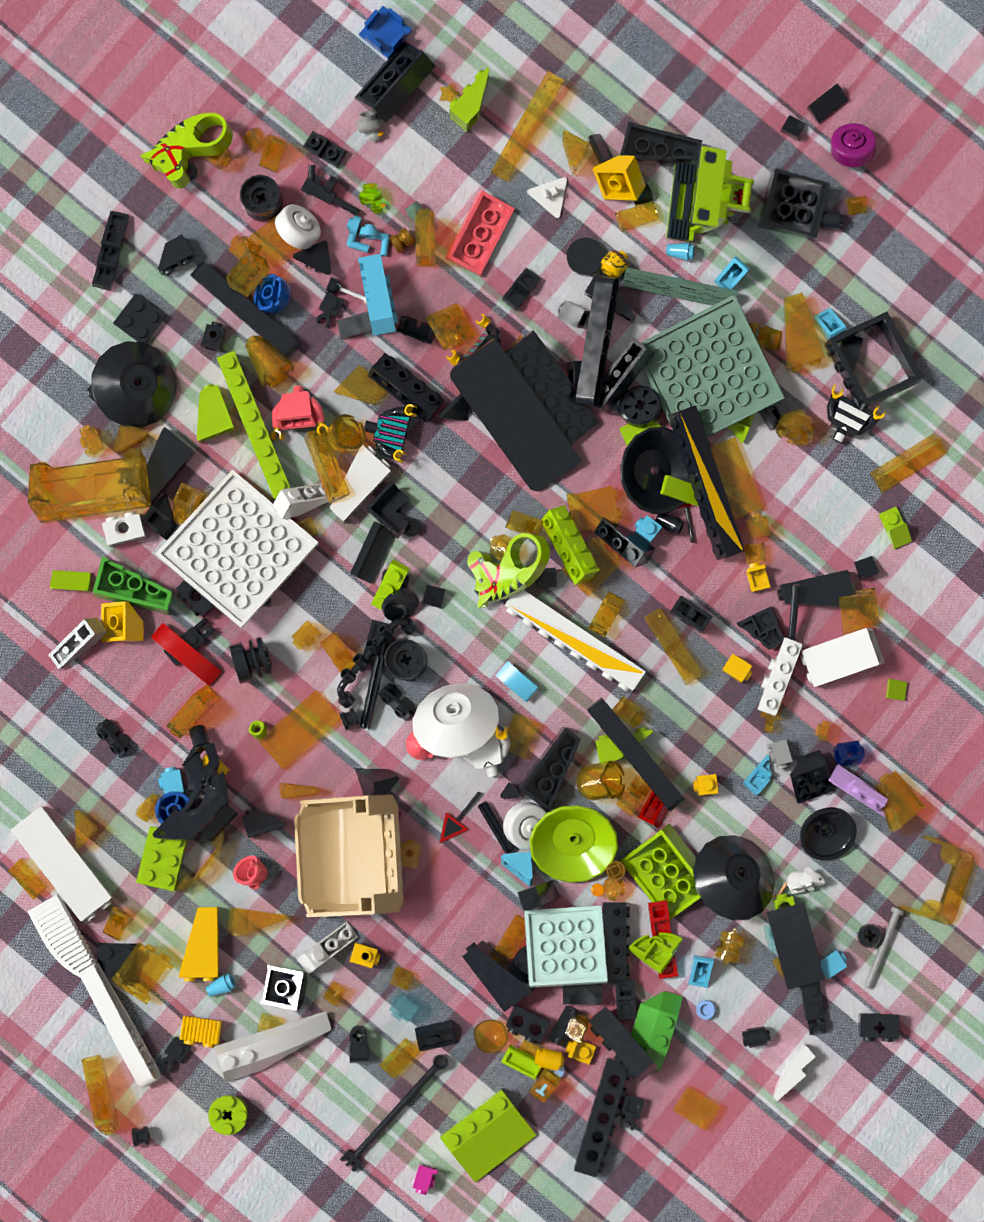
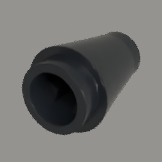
(670, 523)

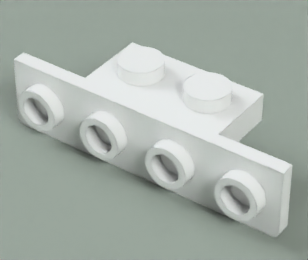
(779, 676)

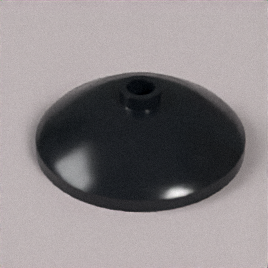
(828, 842)

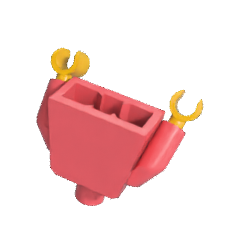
(296, 411)

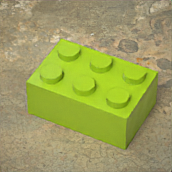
(161, 861)

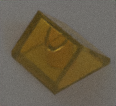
(575, 150)

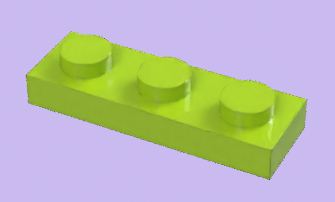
(391, 582)

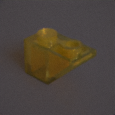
(186, 502)

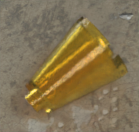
(268, 361)

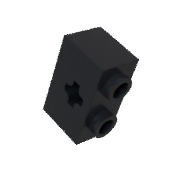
(890, 1025)

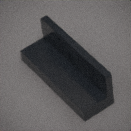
(372, 553)

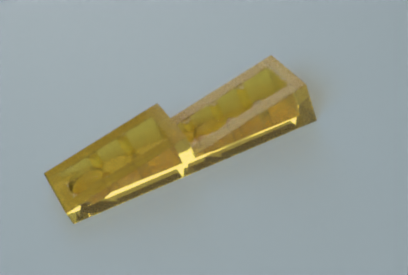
(673, 646)

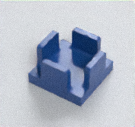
(385, 31)

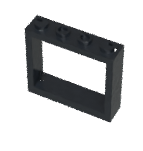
(899, 348)

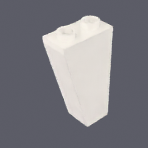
(362, 480)

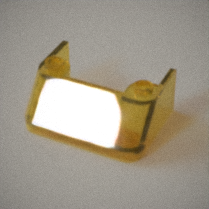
(962, 865)

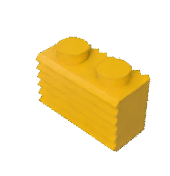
(201, 1030)

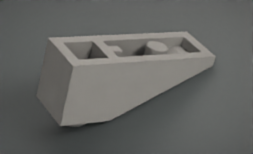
(78, 642)

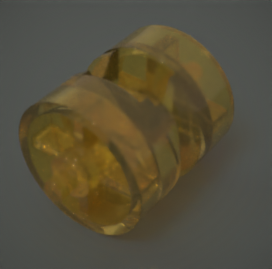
(729, 946)

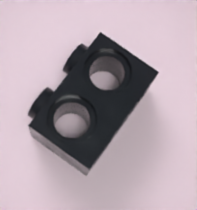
(529, 1019)

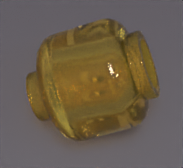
(498, 546)

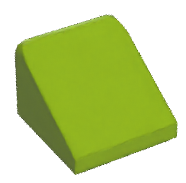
(896, 690)

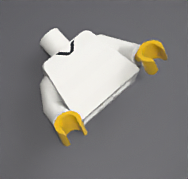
(491, 753)

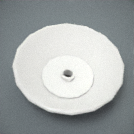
(458, 732)

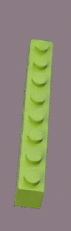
(253, 423)

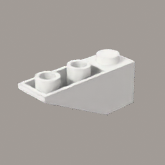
(299, 500)
(327, 947)

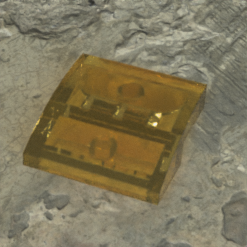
(858, 611)

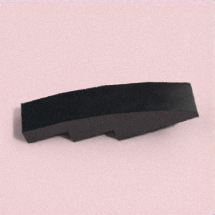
(110, 250)

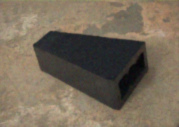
(166, 462)
(819, 590)
(497, 974)

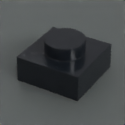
(547, 579)

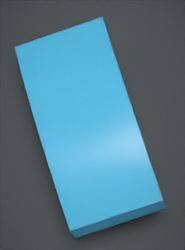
(517, 681)

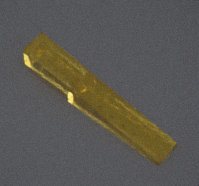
(527, 126)

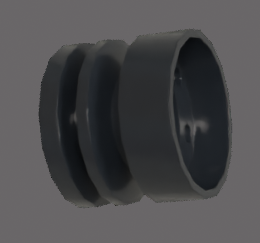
(258, 188)
(396, 654)
(251, 660)

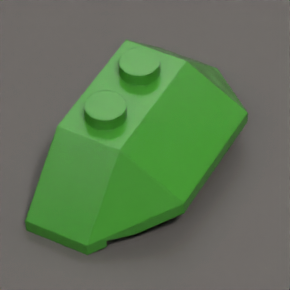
(656, 1025)

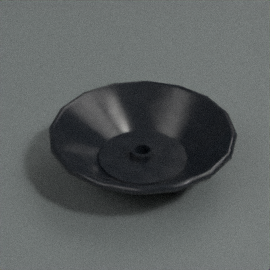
(115, 387)
(650, 449)
(722, 887)

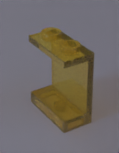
(606, 562)

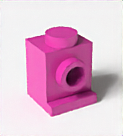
(424, 1179)

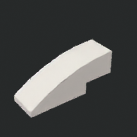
(792, 1071)

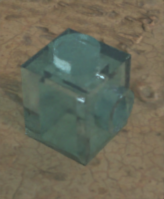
(402, 1007)

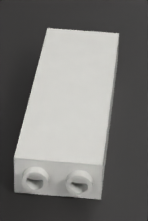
(62, 864)

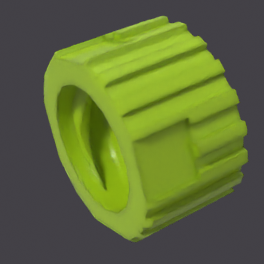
(262, 733)

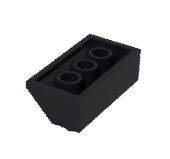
(395, 81)

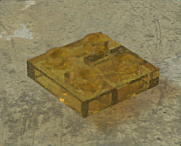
(451, 326)

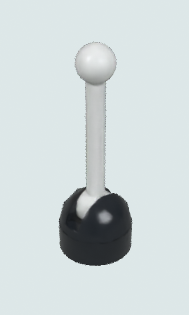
(334, 286)

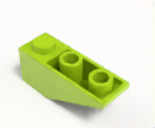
(609, 752)

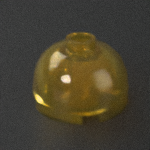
(797, 427)
(345, 434)

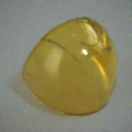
(490, 1036)

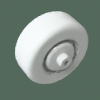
(297, 226)
(520, 823)

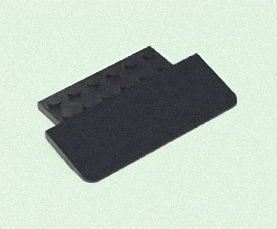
(525, 407)

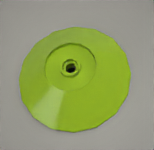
(575, 858)

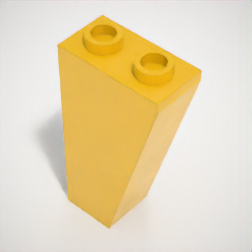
(202, 949)

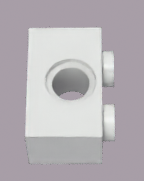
(135, 532)

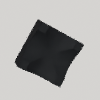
(582, 994)

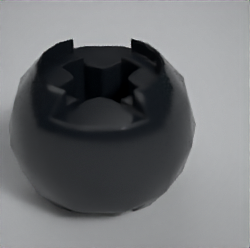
(874, 940)

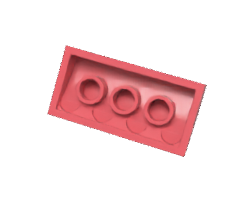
(479, 233)

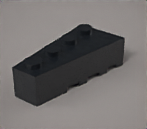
(658, 145)
(548, 772)

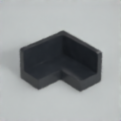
(386, 509)

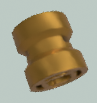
(401, 240)
(615, 870)

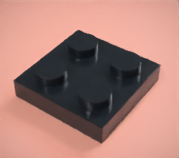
(139, 319)

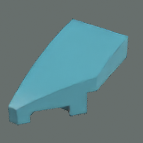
(759, 777)

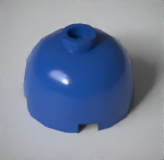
(272, 294)
(168, 803)

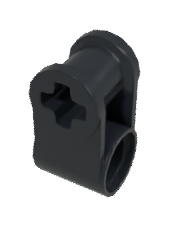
(358, 1048)

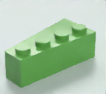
(122, 585)

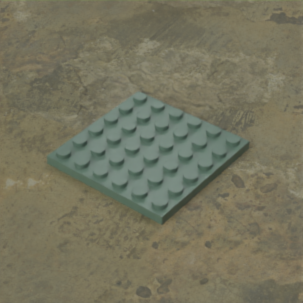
(712, 365)

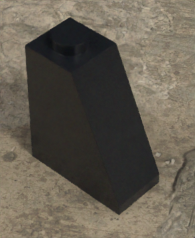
(538, 895)

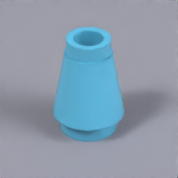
(682, 251)
(221, 985)

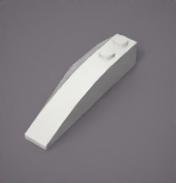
(267, 1047)

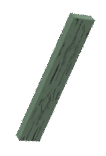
(676, 287)

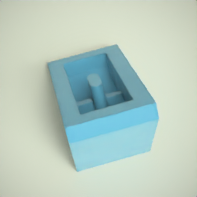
(732, 274)
(829, 323)
(519, 865)
(700, 971)

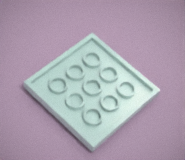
(565, 946)

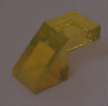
(606, 614)

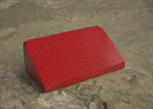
(653, 811)

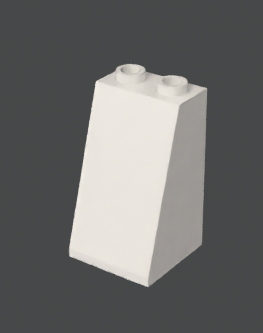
(842, 657)

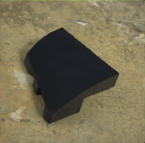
(764, 627)

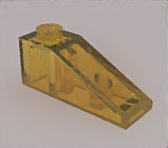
(247, 920)

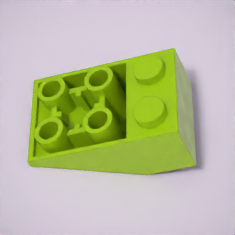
(468, 107)

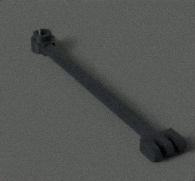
(354, 1156)

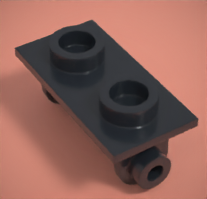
(409, 327)
(402, 708)
(107, 731)
(558, 1033)

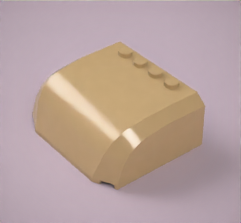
(349, 856)

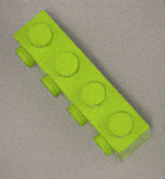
(570, 545)

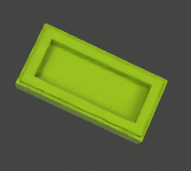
(521, 1062)

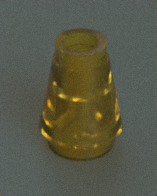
(146, 809)

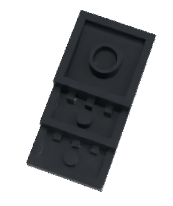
(795, 946)

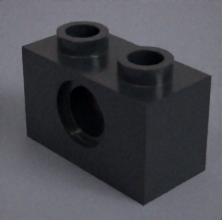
(199, 607)
(691, 614)

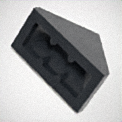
(456, 410)

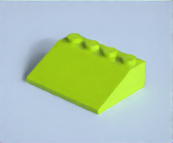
(664, 870)
(487, 1135)

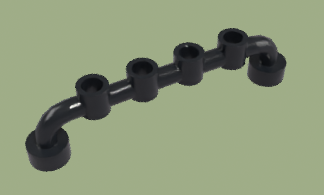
(361, 661)

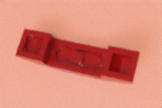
(186, 654)
(660, 923)

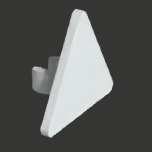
(550, 195)

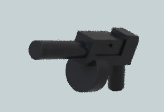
(325, 192)

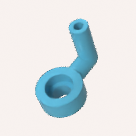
(353, 226)
(370, 232)

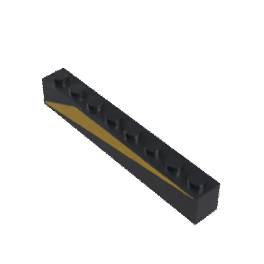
(706, 482)

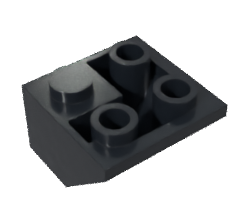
(811, 777)

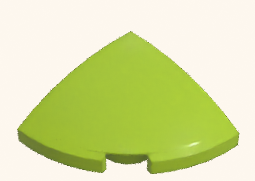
(656, 950)

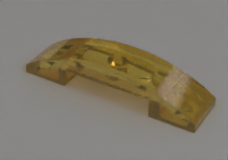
(188, 881)

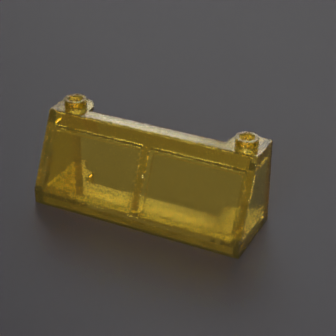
(89, 488)

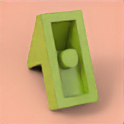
(895, 527)

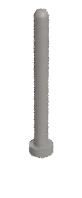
(883, 946)

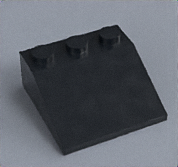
(793, 204)

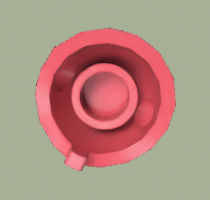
(415, 750)
(250, 872)

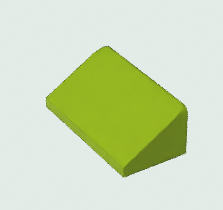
(70, 581)

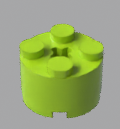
(239, 1116)

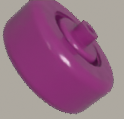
(853, 145)

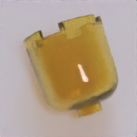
(601, 781)

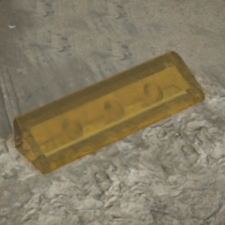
(908, 462)
(326, 465)

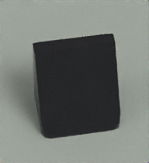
(792, 127)
(866, 567)

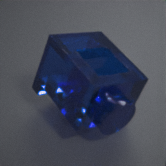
(853, 748)

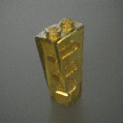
(800, 336)
(100, 1095)

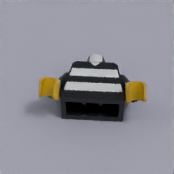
(848, 418)

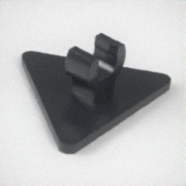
(316, 257)

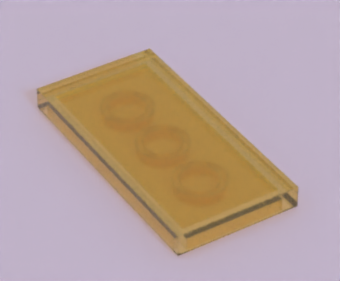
(736, 478)
(299, 729)

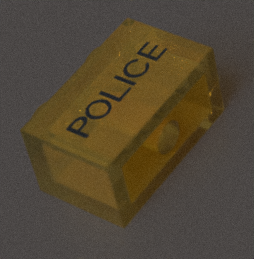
(248, 273)

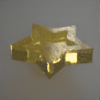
(448, 93)

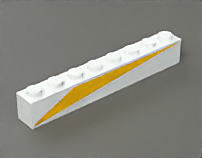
(575, 639)

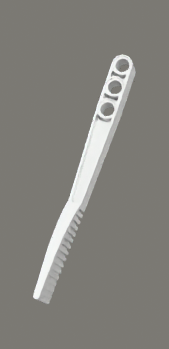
(70, 950)

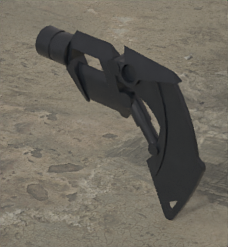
(188, 822)

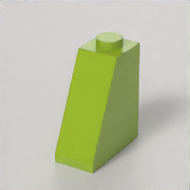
(212, 414)

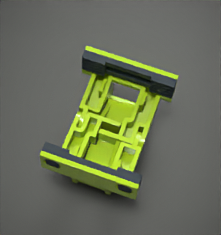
(703, 195)

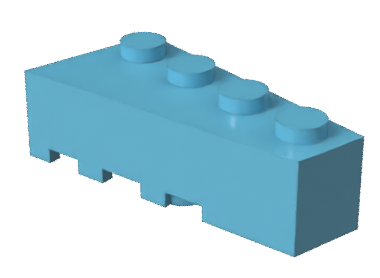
(378, 295)

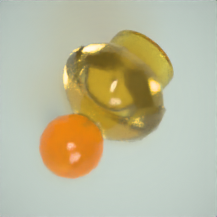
(611, 888)

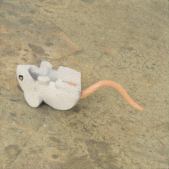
(801, 880)

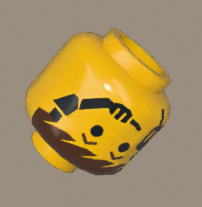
(615, 263)

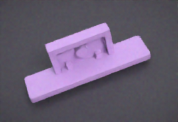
(858, 789)

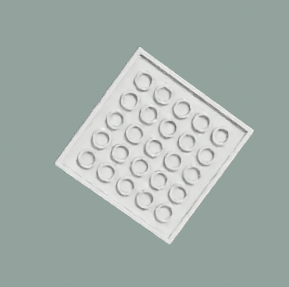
(236, 549)

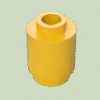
(549, 1059)

